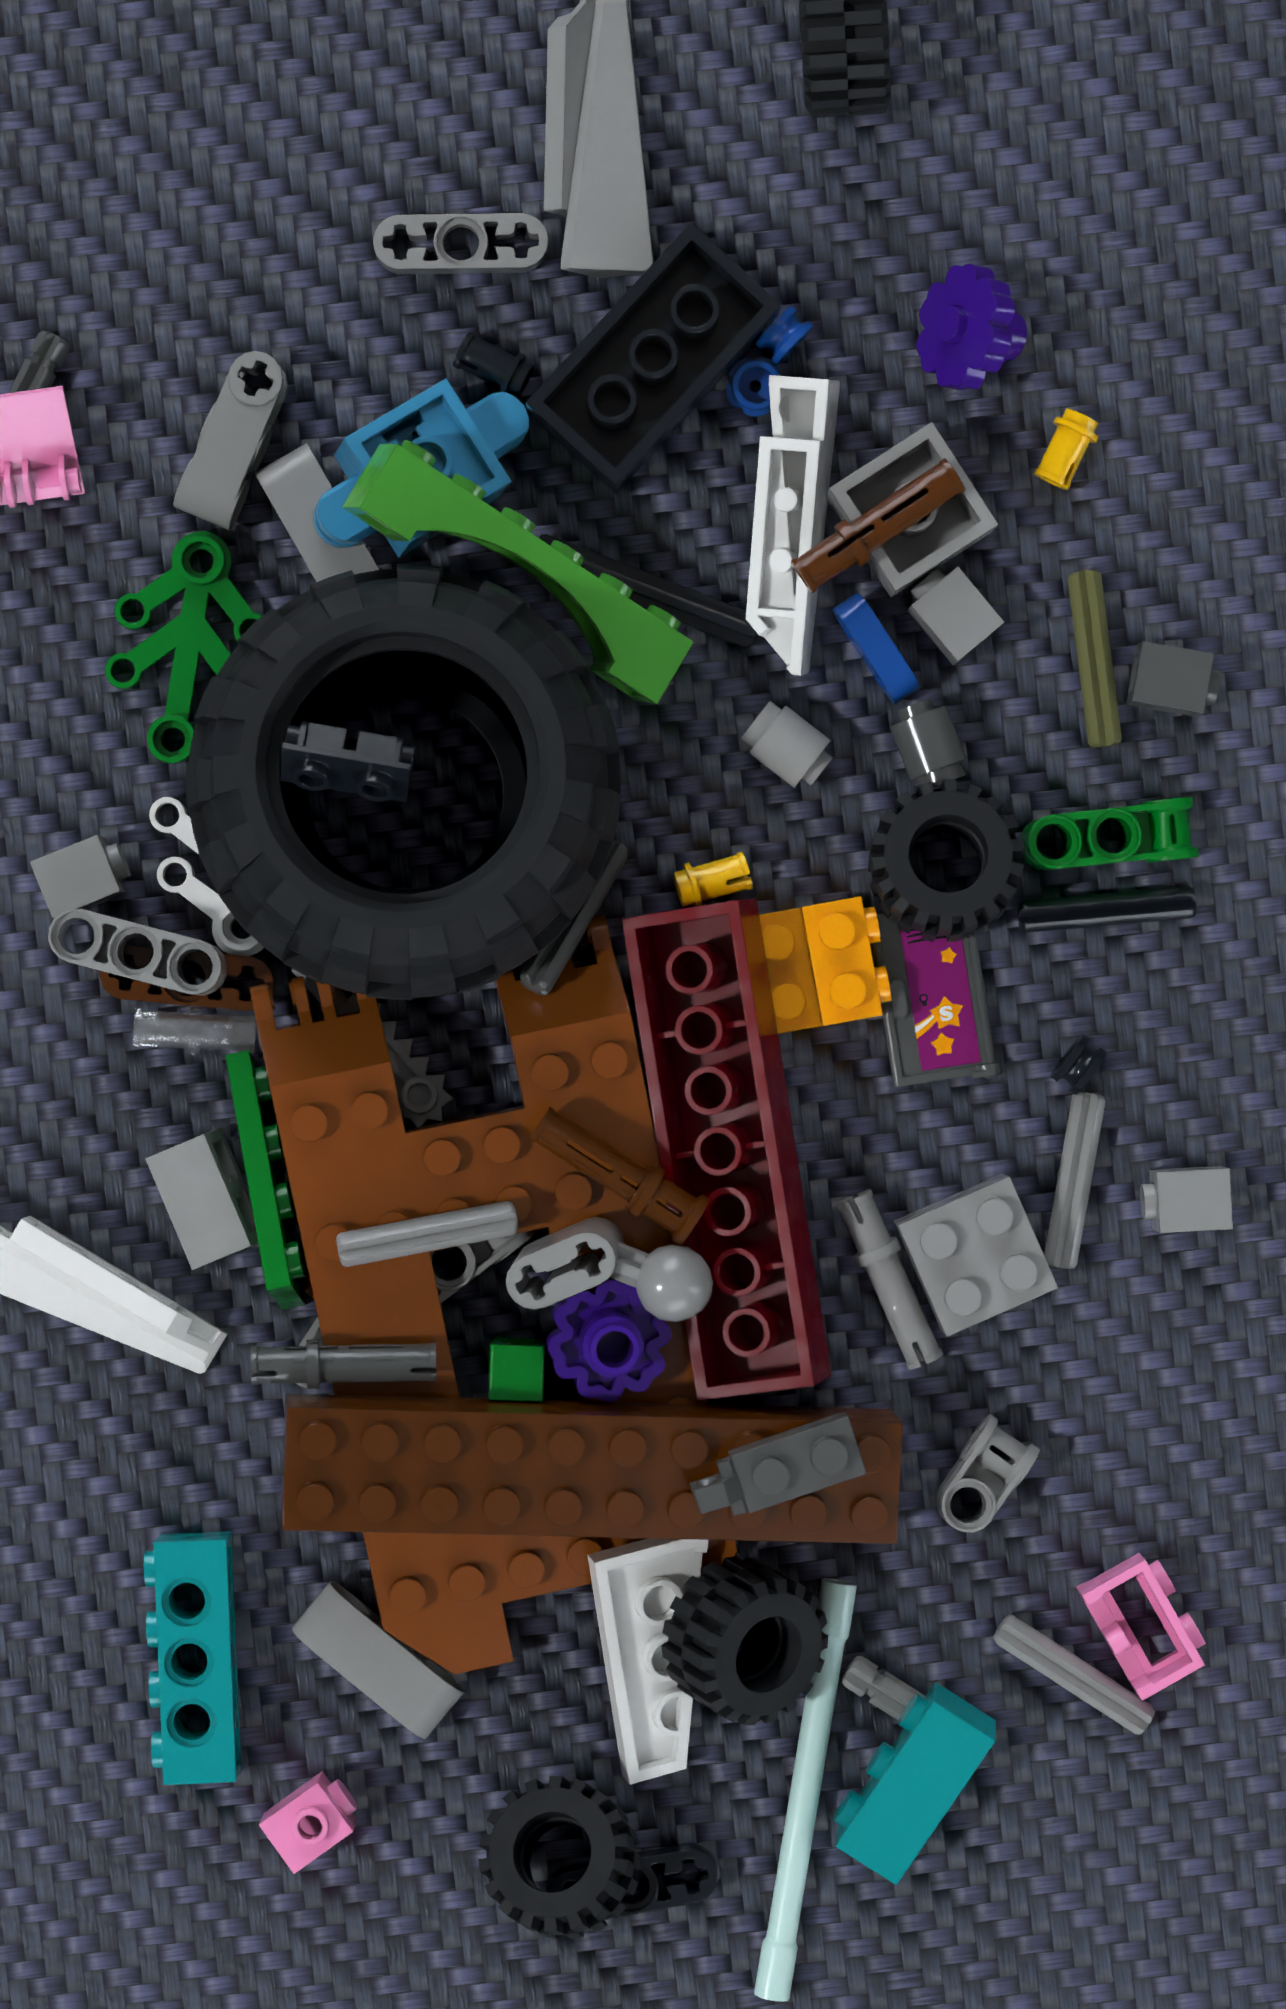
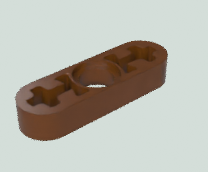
(230, 996)

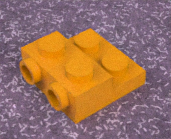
(824, 964)

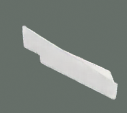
(790, 513)
(82, 1288)

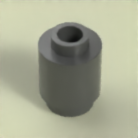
(928, 744)

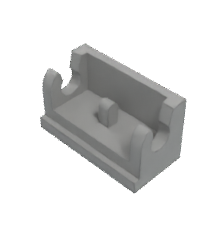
(205, 1197)

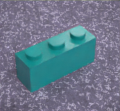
(913, 1782)

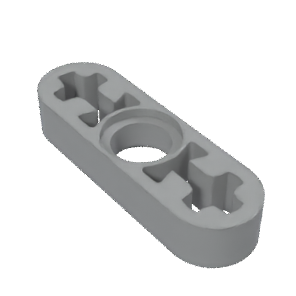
(444, 223)

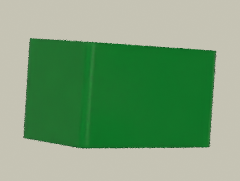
(517, 1369)

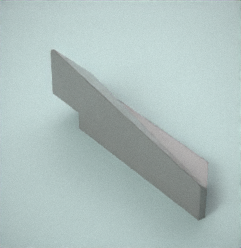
(595, 143)

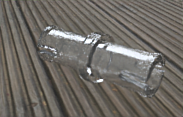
(194, 1031)

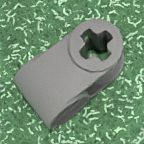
(986, 1473)

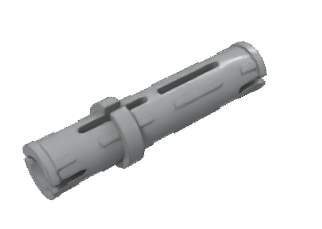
(880, 1258)

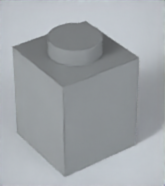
(953, 613)
(81, 875)
(1188, 1199)

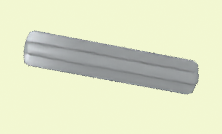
(1074, 1180)
(427, 1233)
(1074, 1674)

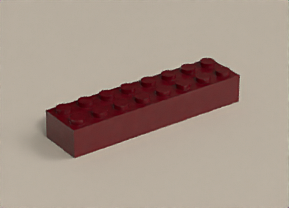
(729, 1137)

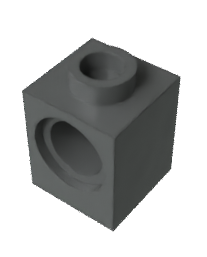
(1172, 679)

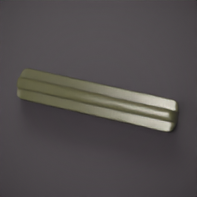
(1094, 658)

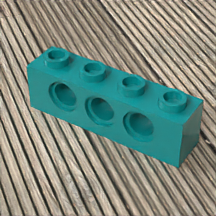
(216, 1751)

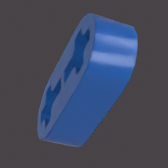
(876, 648)

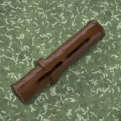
(817, 567)

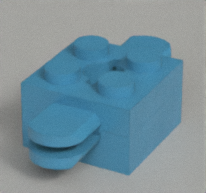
(459, 439)

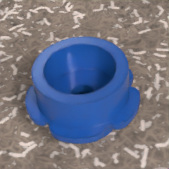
(738, 388)

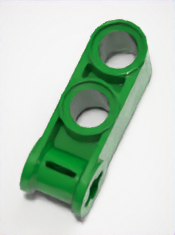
(1150, 833)

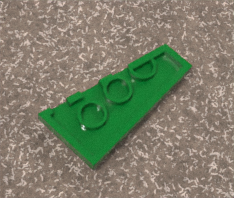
(269, 1197)

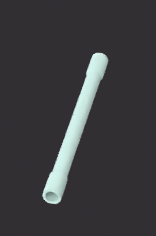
(780, 1945)

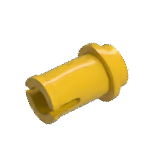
(1066, 448)
(712, 880)

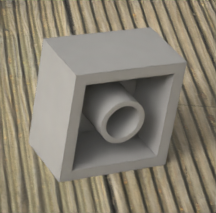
(934, 537)
(975, 1254)

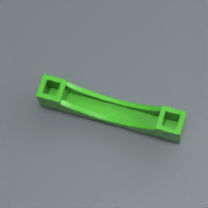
(630, 645)

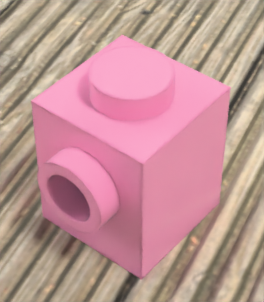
(310, 1821)

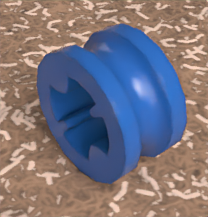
(784, 335)

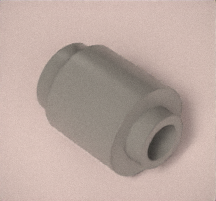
(787, 744)

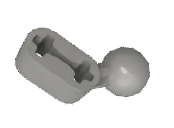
(669, 1281)

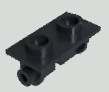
(317, 761)

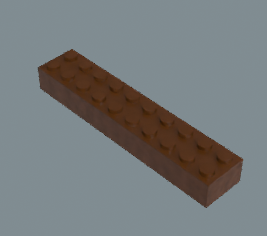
(563, 1469)

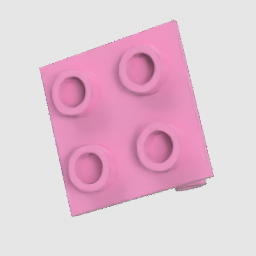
(37, 448)

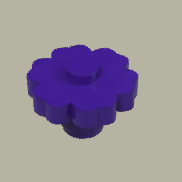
(969, 327)
(607, 1341)

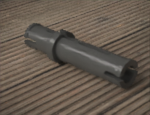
(343, 1363)

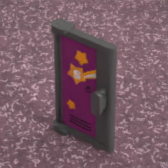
(937, 1009)

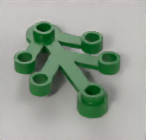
(186, 633)

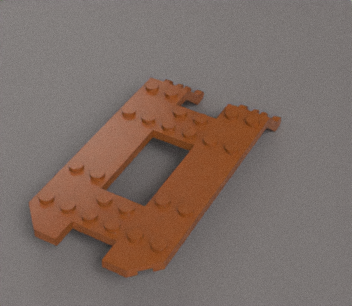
(362, 1169)

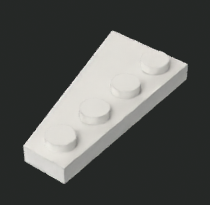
(632, 1601)

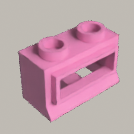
(1182, 1630)

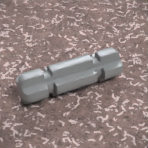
(883, 1690)

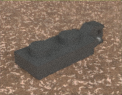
(782, 1467)

